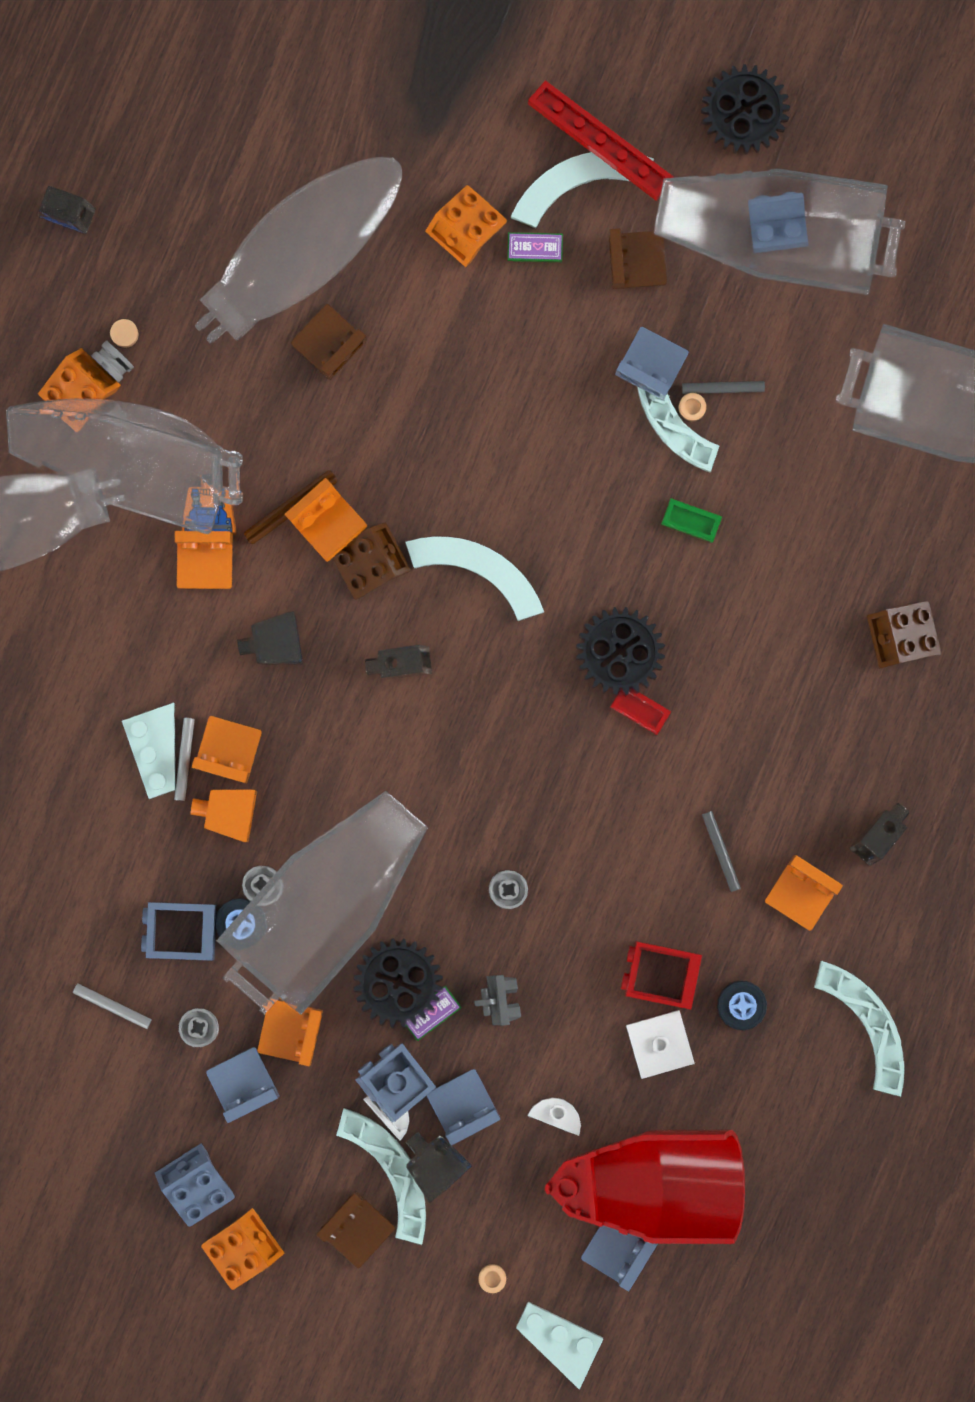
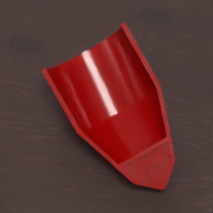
(659, 1186)

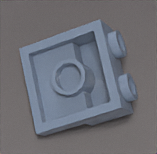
(394, 1081)

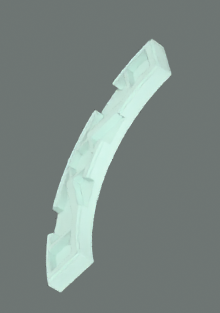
(559, 180)
(676, 433)
(481, 561)
(875, 1018)
(393, 1160)

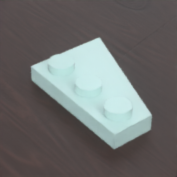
(153, 748)
(560, 1341)

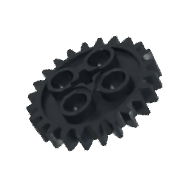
(732, 89)
(635, 671)
(387, 1006)

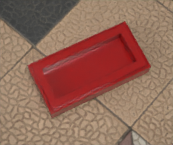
(641, 710)

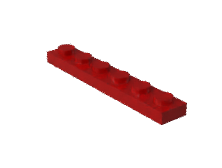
(599, 139)

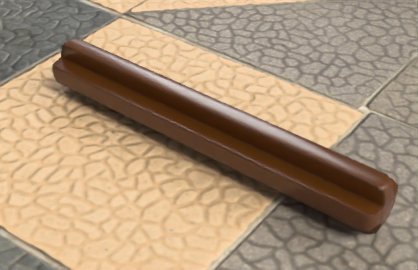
(278, 516)

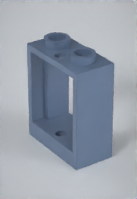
(208, 931)

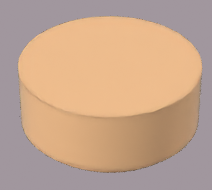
(124, 333)
(692, 407)
(492, 1278)

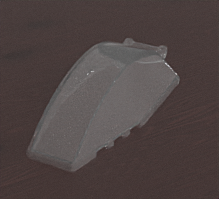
(840, 217)
(915, 394)
(161, 459)
(322, 905)

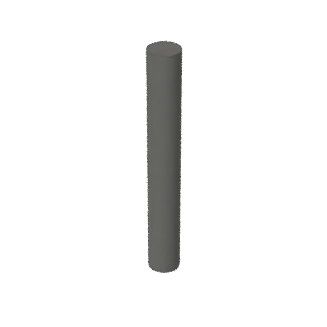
(723, 387)
(721, 851)

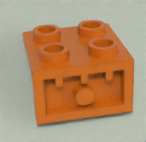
(465, 225)
(79, 378)
(326, 520)
(204, 559)
(227, 749)
(802, 892)
(290, 1034)
(242, 1249)

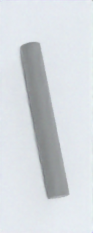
(184, 759)
(112, 1006)

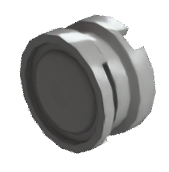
(112, 361)
(256, 879)
(508, 889)
(198, 1027)

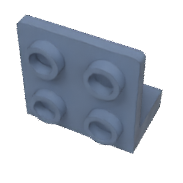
(778, 222)
(652, 363)
(242, 1084)
(463, 1106)
(194, 1185)
(618, 1255)

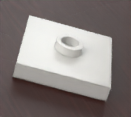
(660, 1044)

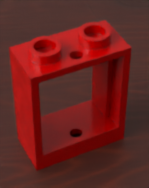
(690, 978)

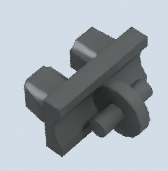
(495, 1001)

